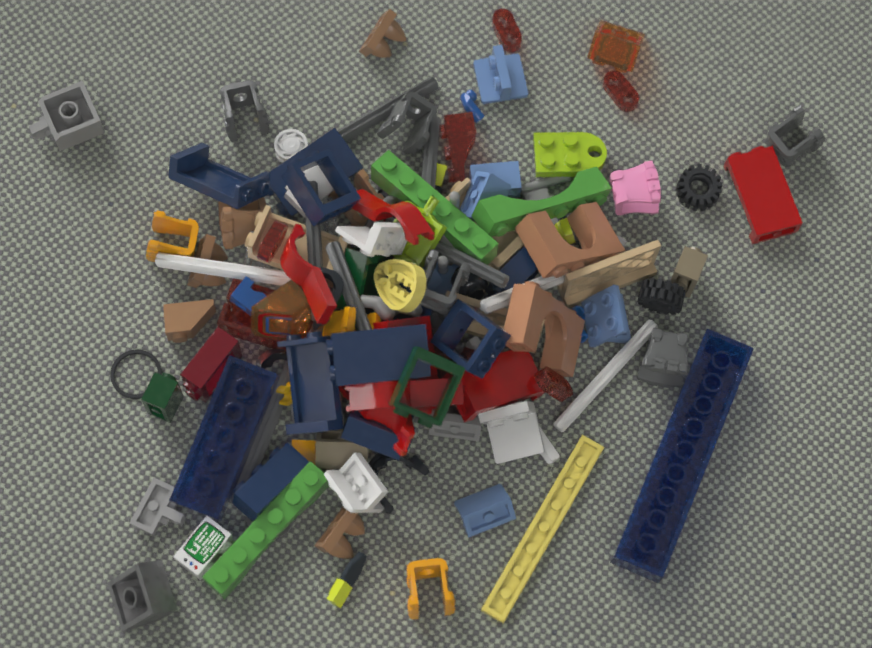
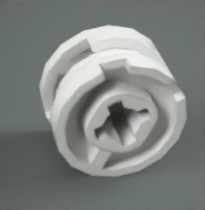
(289, 144)

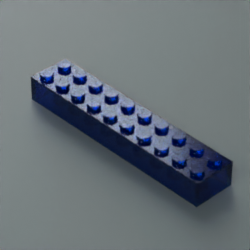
(682, 456)

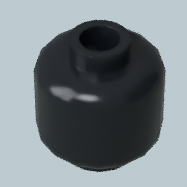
(474, 287)

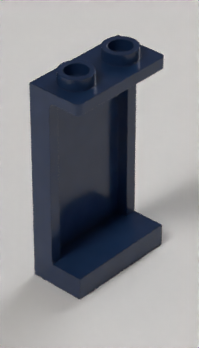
(339, 148)
(215, 180)
(375, 354)
(313, 395)

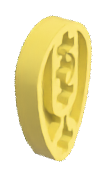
(390, 290)

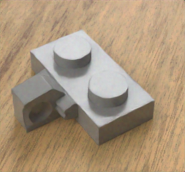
(156, 509)

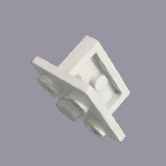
(357, 486)

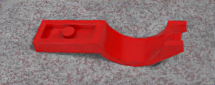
(406, 213)
(308, 277)
(416, 394)
(400, 425)

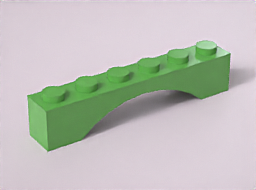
(405, 184)
(502, 214)
(284, 509)

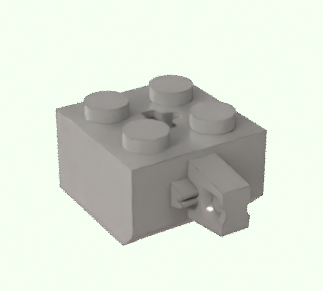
(68, 117)

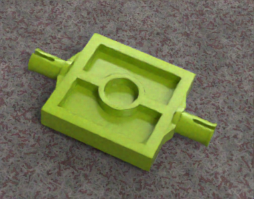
(417, 253)

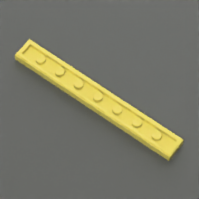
(542, 529)

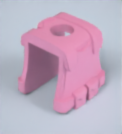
(636, 189)

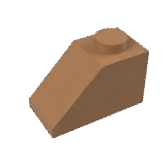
(187, 318)

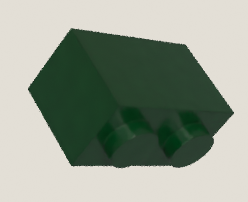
(162, 396)

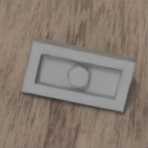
(454, 427)

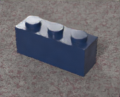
(268, 481)

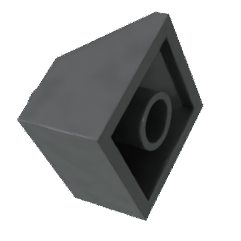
(142, 595)

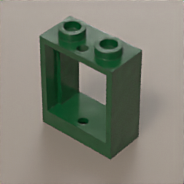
(362, 271)
(456, 372)

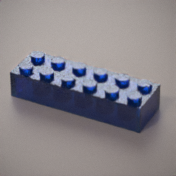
(224, 438)

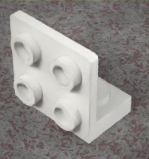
(381, 239)
(513, 431)

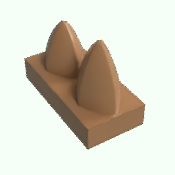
(386, 27)
(212, 251)
(334, 541)

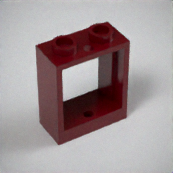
(208, 364)

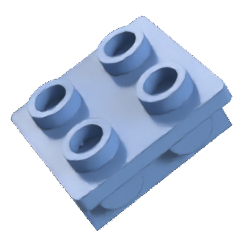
(500, 77)
(606, 317)

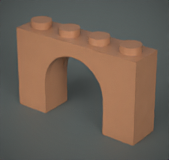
(556, 256)
(563, 327)

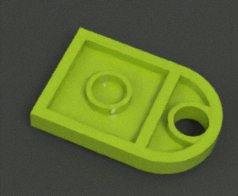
(566, 153)

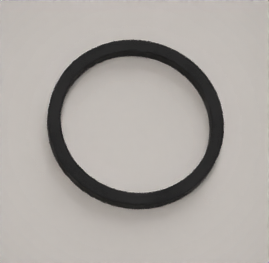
(122, 356)

